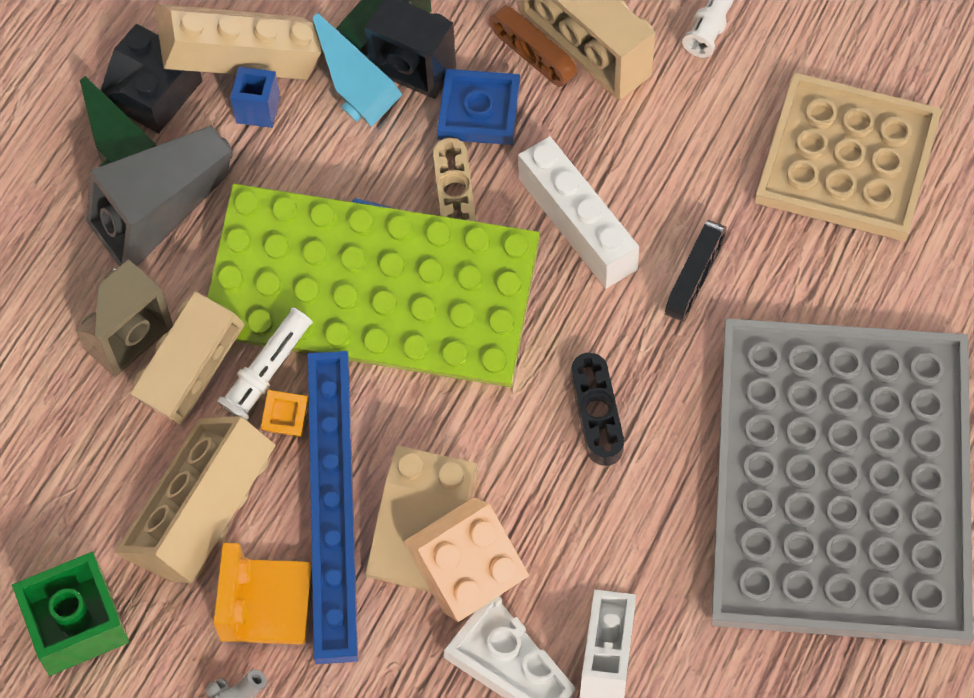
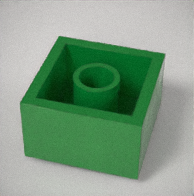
(70, 614)

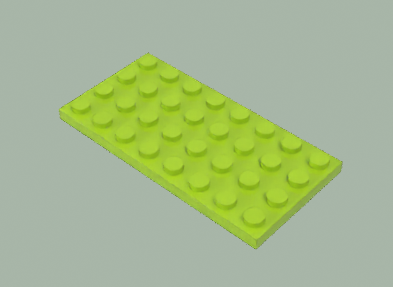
(377, 282)

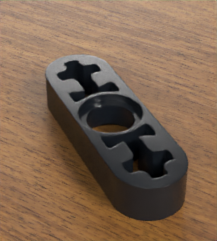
(695, 270)
(591, 424)

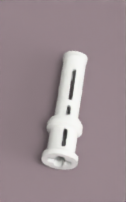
(709, 23)
(254, 380)

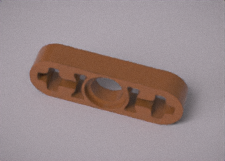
(533, 46)

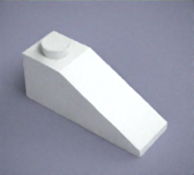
(608, 645)

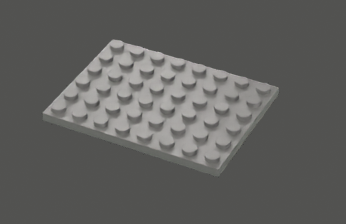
(844, 483)

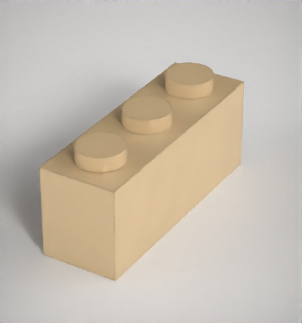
(187, 357)

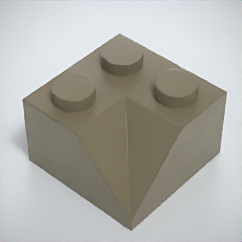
(127, 318)

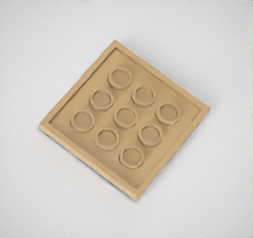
(849, 156)

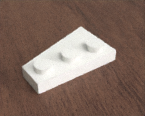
(504, 658)

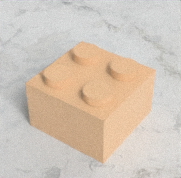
(466, 558)

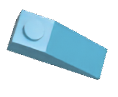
(356, 79)

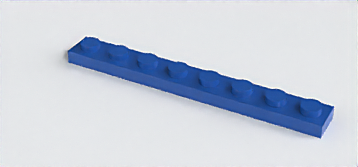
(332, 509)

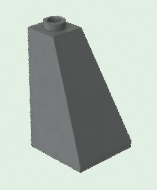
(151, 192)

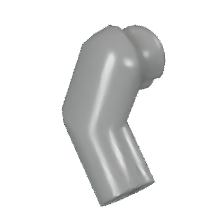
(246, 688)

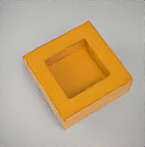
(284, 413)

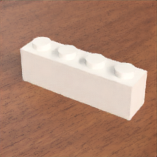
(578, 212)

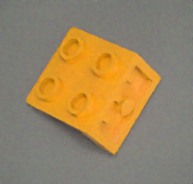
(261, 599)

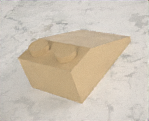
(415, 494)

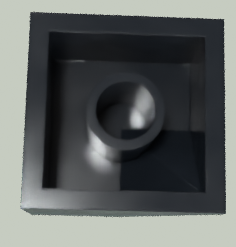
(411, 45)
(142, 85)

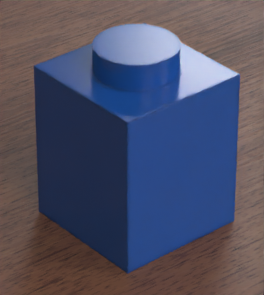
(255, 97)

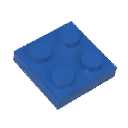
(479, 106)

